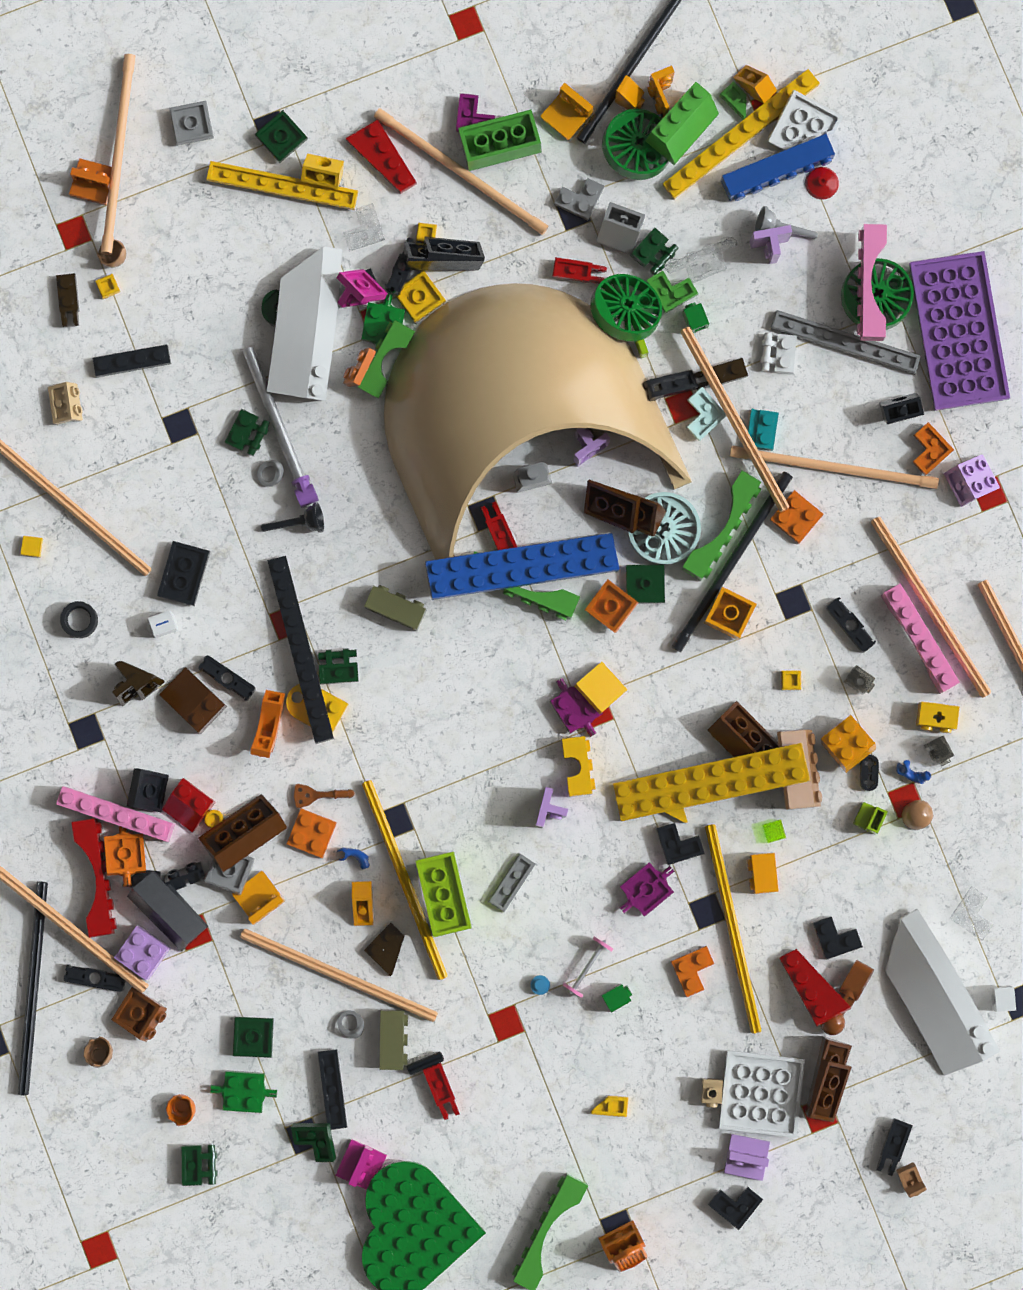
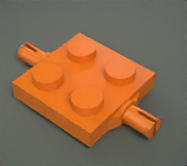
(124, 855)

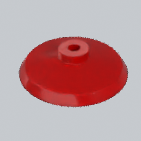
(822, 183)

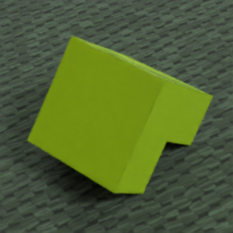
(870, 818)

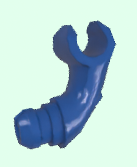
(917, 777)
(359, 855)

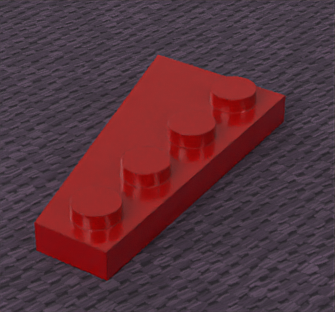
(380, 152)
(815, 992)

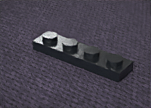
(131, 361)
(332, 1089)

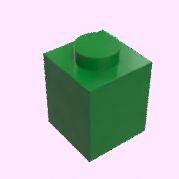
(695, 317)
(617, 997)

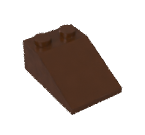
(193, 700)

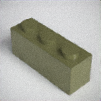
(395, 607)
(393, 1039)

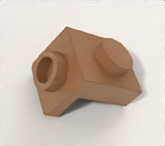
(911, 1180)

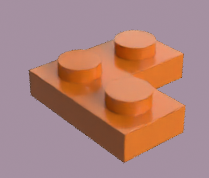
(355, 374)
(936, 448)
(687, 967)

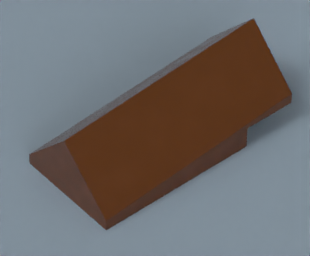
(623, 509)
(828, 1080)

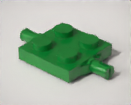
(378, 318)
(243, 1091)

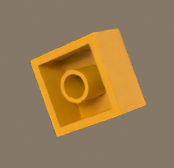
(730, 613)
(848, 743)

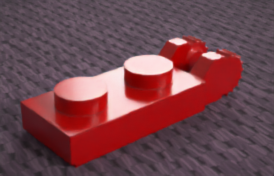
(577, 270)
(499, 529)
(440, 1088)

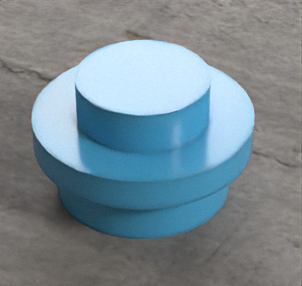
(540, 985)

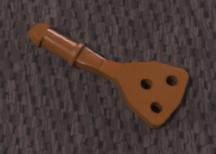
(314, 795)

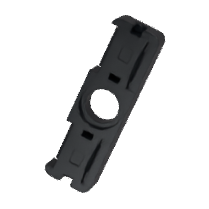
(399, 277)
(841, 615)
(238, 684)
(82, 976)

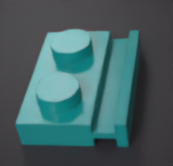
(763, 428)

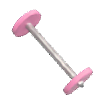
(573, 989)

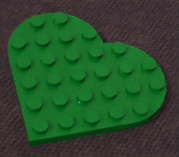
(415, 1227)

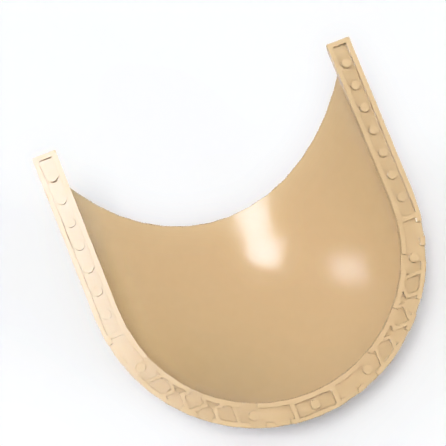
(496, 375)

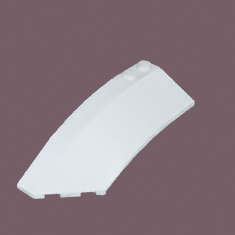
(306, 326)
(937, 997)

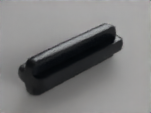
(425, 1063)

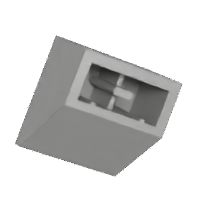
(620, 228)

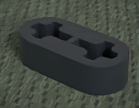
(874, 774)

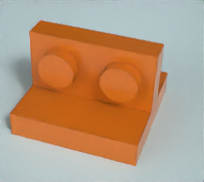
(91, 181)

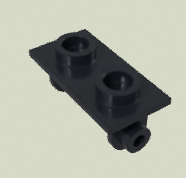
(192, 872)

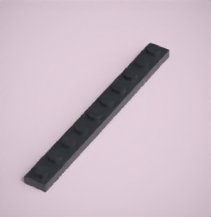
(300, 650)

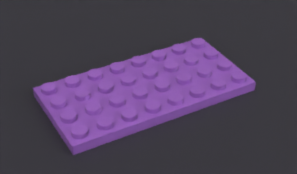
(959, 330)

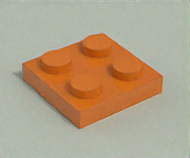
(798, 518)
(611, 606)
(311, 833)

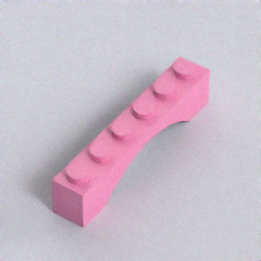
(872, 321)
(917, 631)
(115, 814)

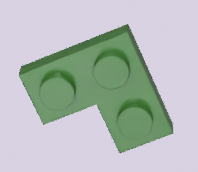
(671, 295)

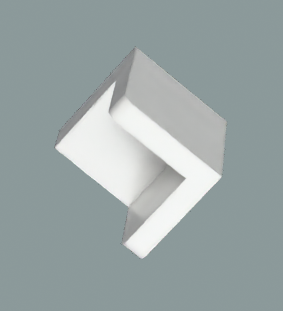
(1004, 999)

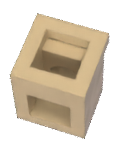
(707, 1086)

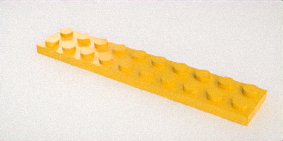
(711, 782)

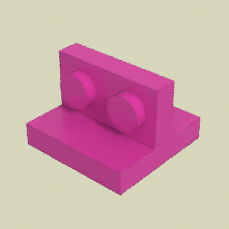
(359, 288)
(360, 1164)

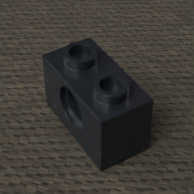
(901, 408)

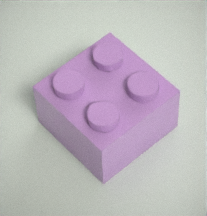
(142, 952)

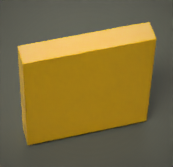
(420, 297)
(600, 687)

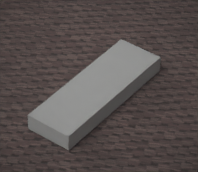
(512, 882)

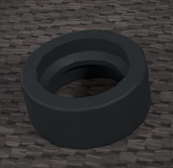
(78, 605)

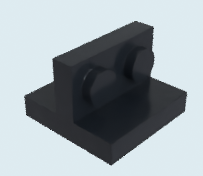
(147, 790)

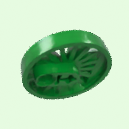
(635, 143)
(850, 302)
(631, 309)

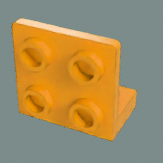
(660, 81)
(567, 112)
(259, 897)

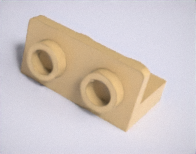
(65, 402)

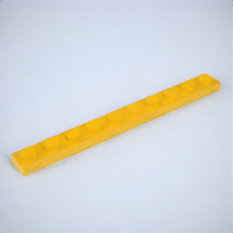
(737, 136)

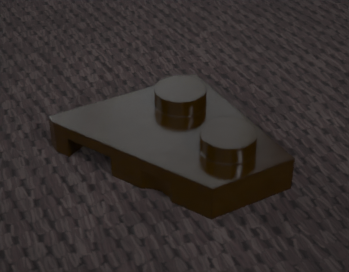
(386, 948)

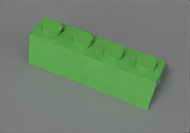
(683, 124)
(500, 140)

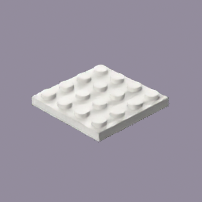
(761, 1094)

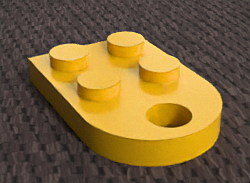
(334, 706)

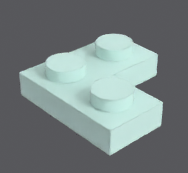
(709, 414)

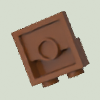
(139, 1015)

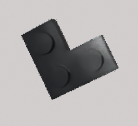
(674, 848)
(834, 943)
(736, 1211)

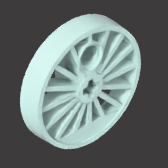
(687, 511)

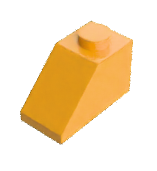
(755, 83)
(629, 94)
(362, 903)

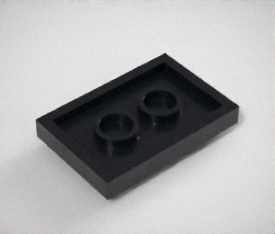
(183, 573)

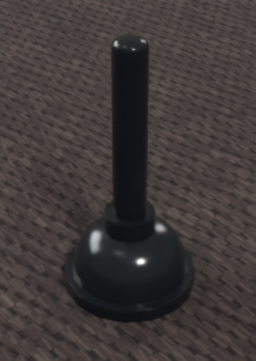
(312, 519)

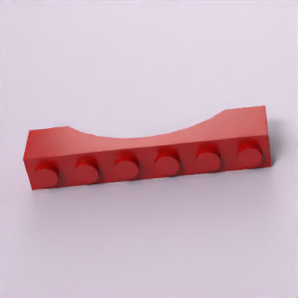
(99, 919)

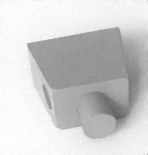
(532, 477)

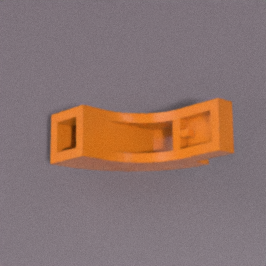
(268, 724)

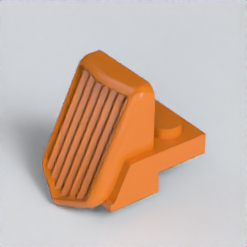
(624, 1246)

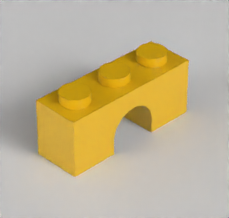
(577, 749)

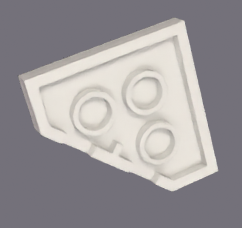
(802, 121)

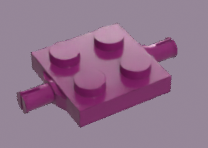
(574, 709)
(646, 889)

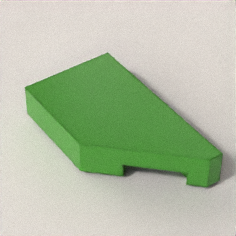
(735, 98)

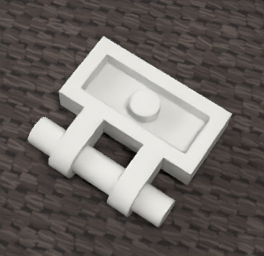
(785, 353)

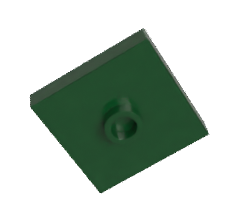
(281, 136)
(646, 583)
(253, 1037)

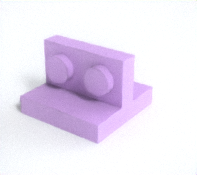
(771, 239)
(589, 446)
(555, 811)
(747, 1157)

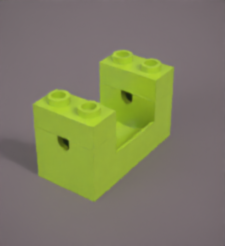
(443, 894)

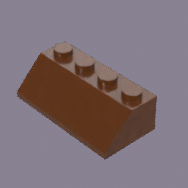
(741, 732)
(242, 832)

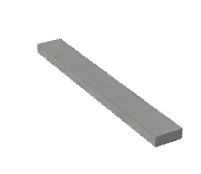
(845, 342)

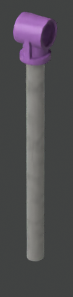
(304, 490)

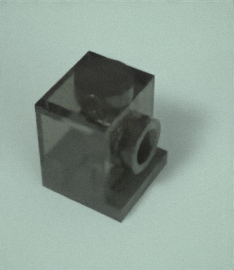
(856, 673)
(940, 750)

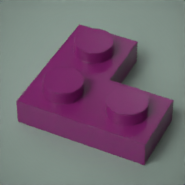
(467, 111)

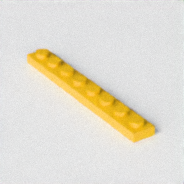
(281, 185)

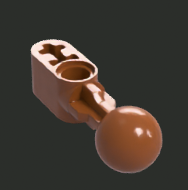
(850, 992)

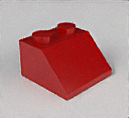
(188, 805)

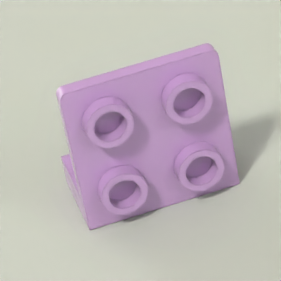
(971, 480)

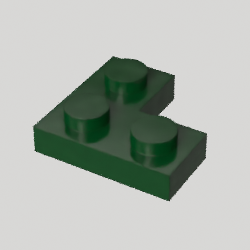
(318, 1136)

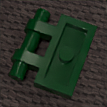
(649, 247)
(242, 429)
(341, 672)
(192, 1165)

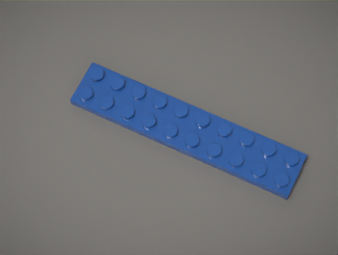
(521, 566)

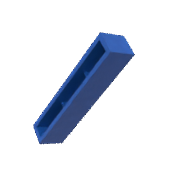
(778, 167)

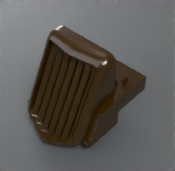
(137, 683)

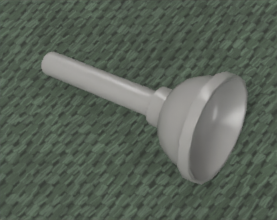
(767, 220)

